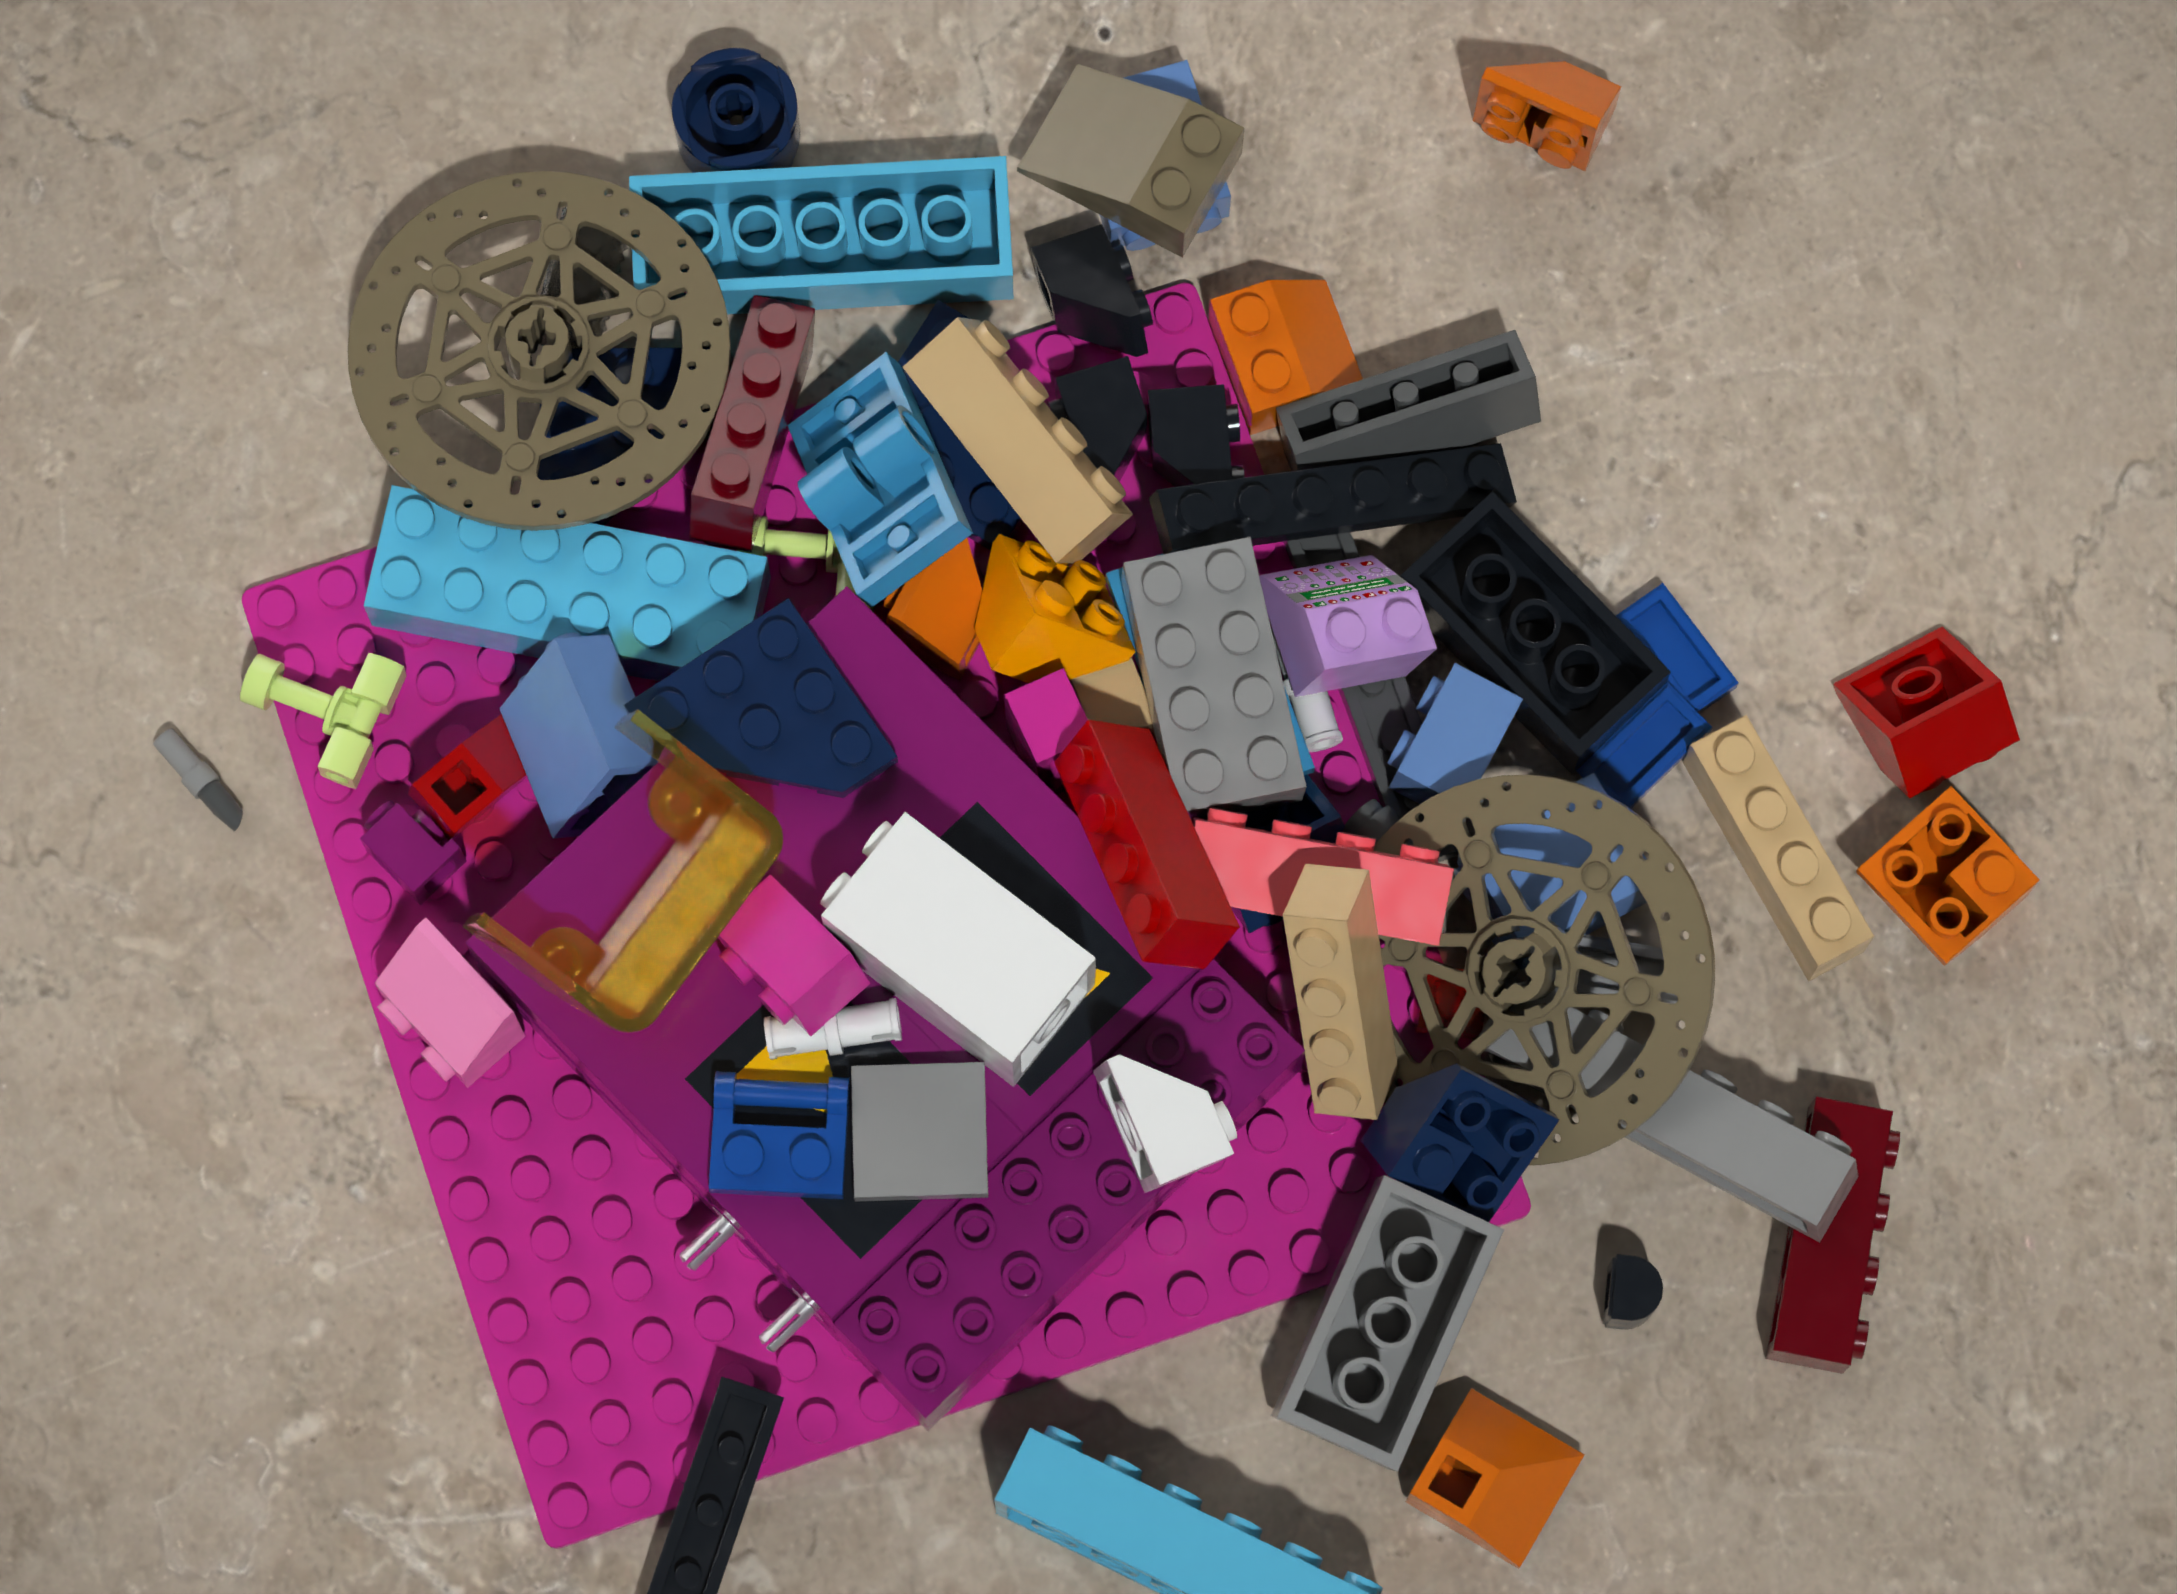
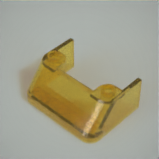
(678, 913)

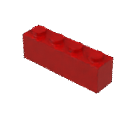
(1146, 845)

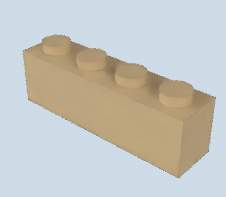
(1019, 439)
(1777, 848)
(1340, 991)

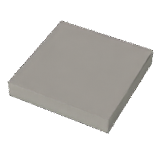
(919, 1131)

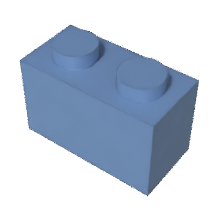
(1457, 736)

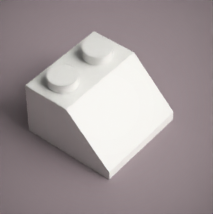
(1164, 1121)

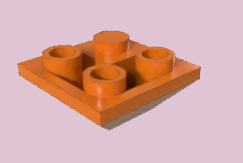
(1547, 108)
(939, 612)
(1948, 876)
(1494, 1478)

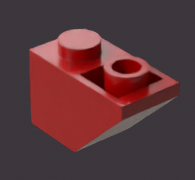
(469, 779)

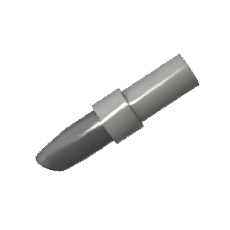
(199, 778)

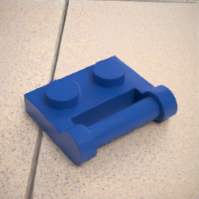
(779, 1158)

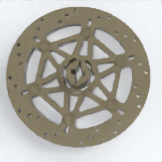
(556, 373)
(1664, 892)

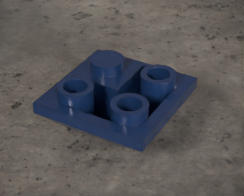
(1458, 1138)

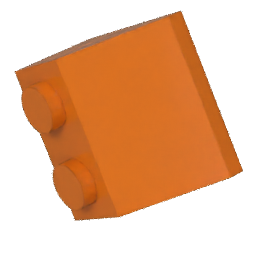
(1280, 346)

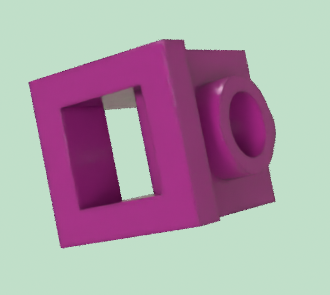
(411, 849)

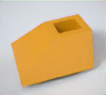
(1047, 615)

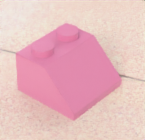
(447, 1005)

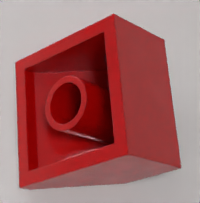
(1928, 711)

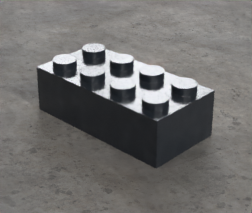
(1535, 631)

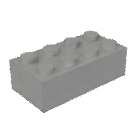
(1213, 678)
(1387, 1322)

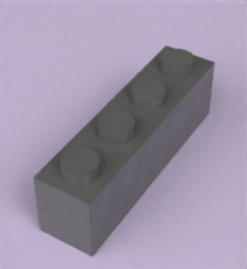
(1416, 407)

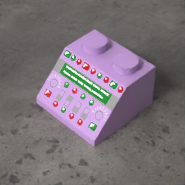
(1346, 624)

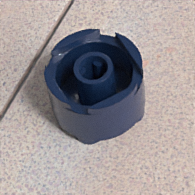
(731, 85)

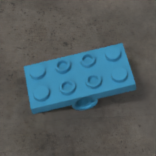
(878, 480)

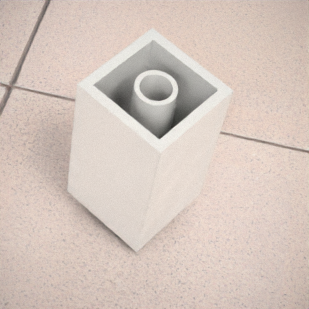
(958, 947)

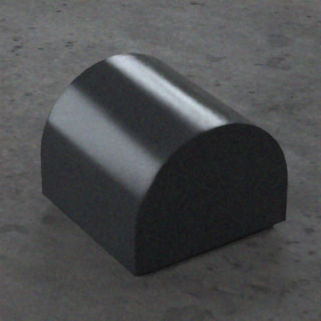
(1631, 1292)

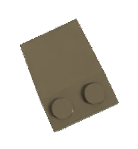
(1134, 155)

